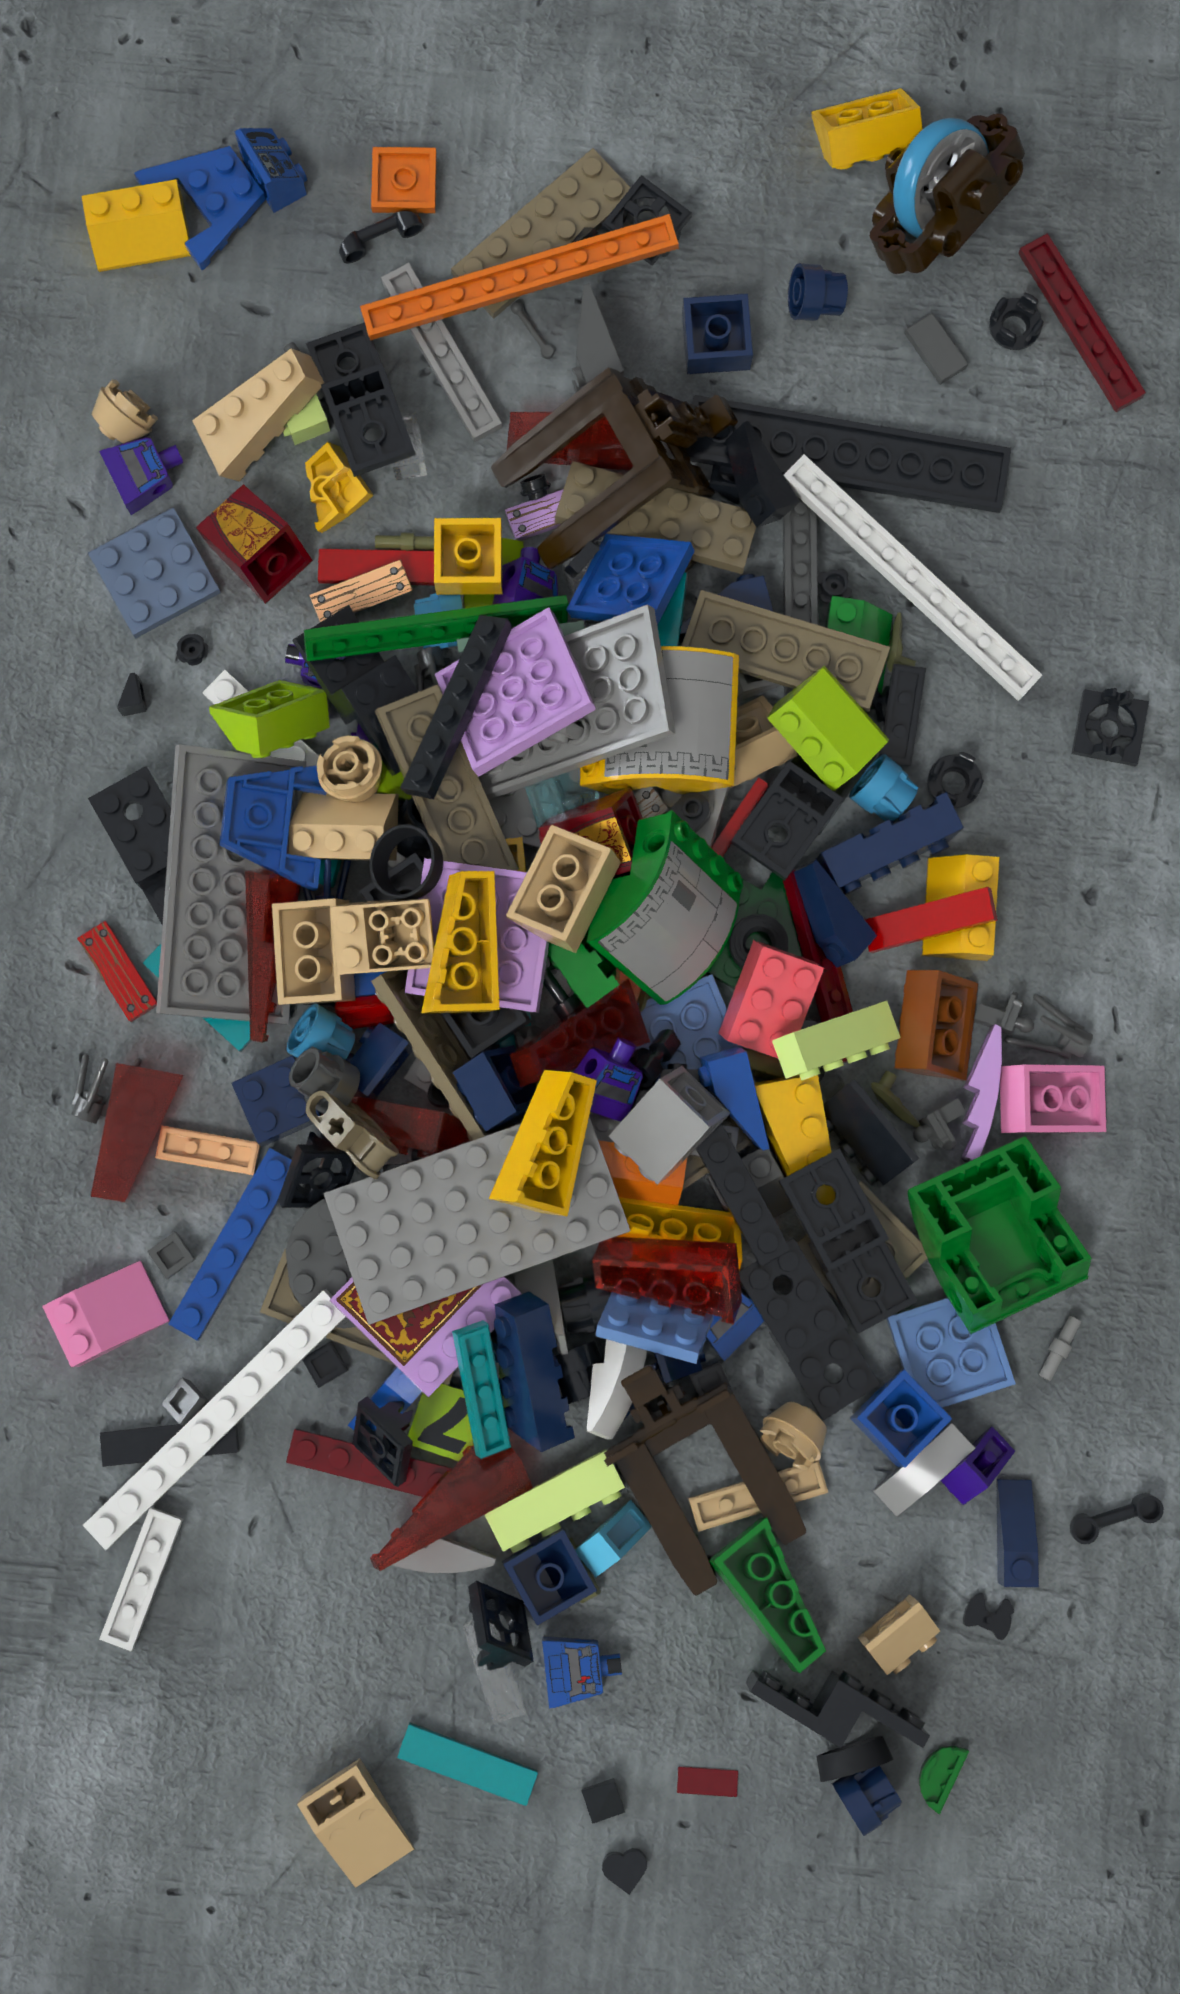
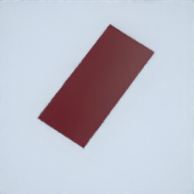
(707, 1781)

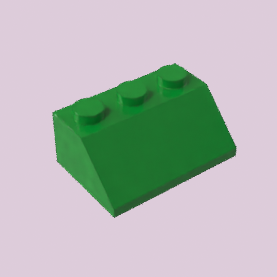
(860, 620)

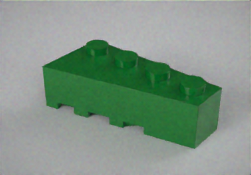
(586, 971)
(764, 1587)

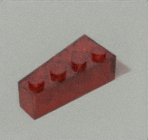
(672, 1272)

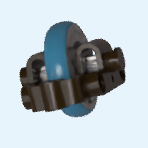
(944, 188)

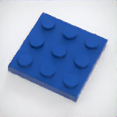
(630, 575)

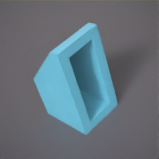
(613, 1539)

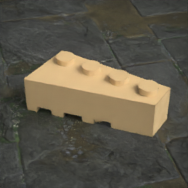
(256, 412)

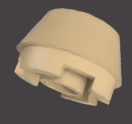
(122, 414)
(350, 769)
(794, 1433)

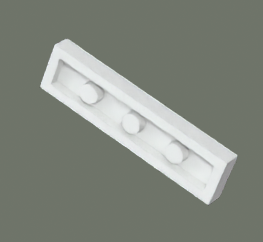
(141, 1579)

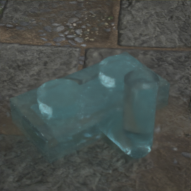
(549, 799)

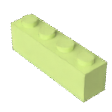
(835, 1040)
(555, 1500)

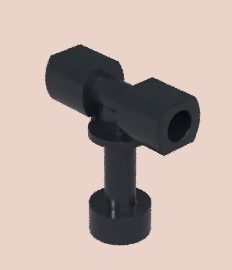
(565, 1003)
(659, 1051)

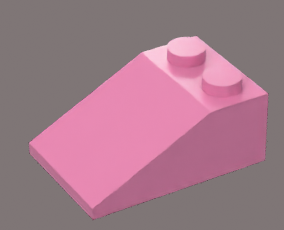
(1052, 1098)
(105, 1314)

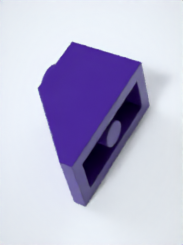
(979, 1467)

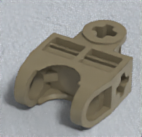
(353, 1133)

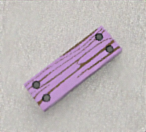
(534, 516)

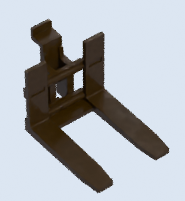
(632, 413)
(672, 1425)

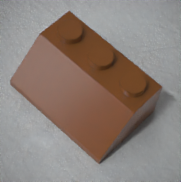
(936, 1024)

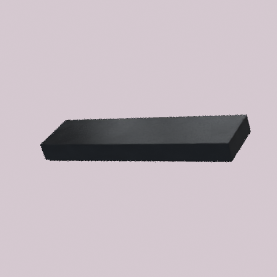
(142, 1444)

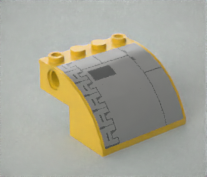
(704, 715)

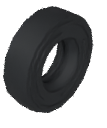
(753, 924)

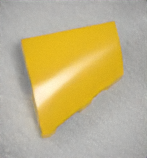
(334, 486)

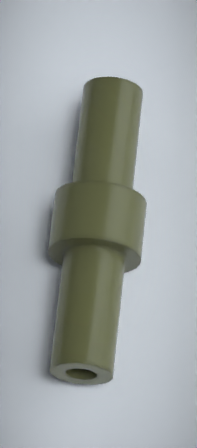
(406, 541)

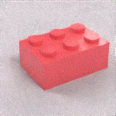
(770, 998)

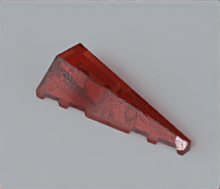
(262, 891)
(455, 1500)

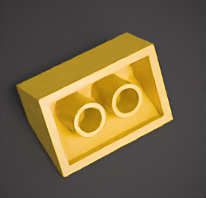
(867, 128)
(136, 225)
(955, 876)

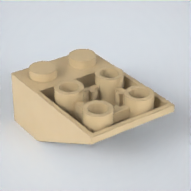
(382, 936)
(355, 1823)

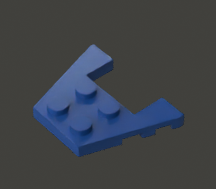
(218, 188)
(259, 821)

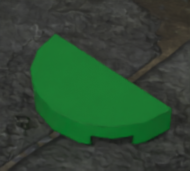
(939, 1775)

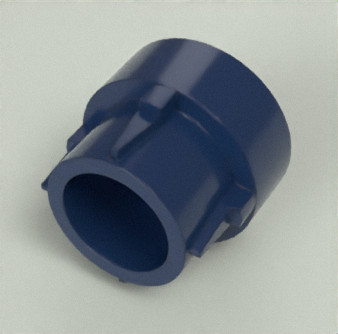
(816, 292)
(867, 1798)

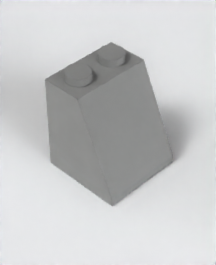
(668, 1124)

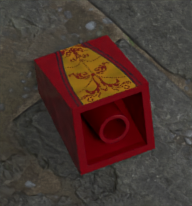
(254, 543)
(606, 821)

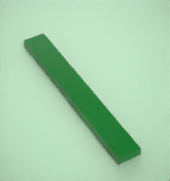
(419, 629)

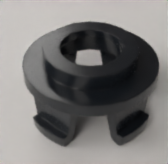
(1022, 307)
(963, 764)

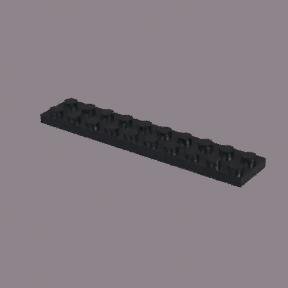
(871, 456)

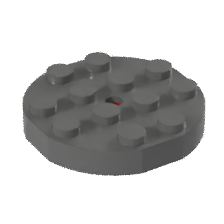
(316, 1257)

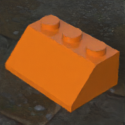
(633, 1185)

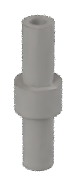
(1060, 1348)

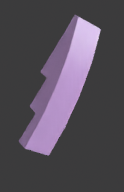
(984, 1082)

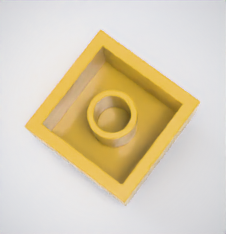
(467, 556)

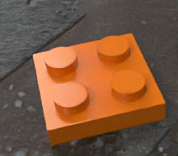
(403, 179)

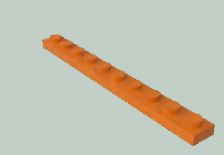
(519, 277)

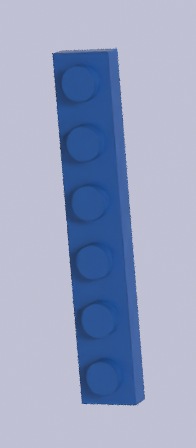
(232, 1246)

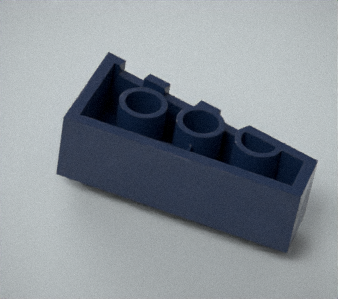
(892, 844)
(530, 1372)

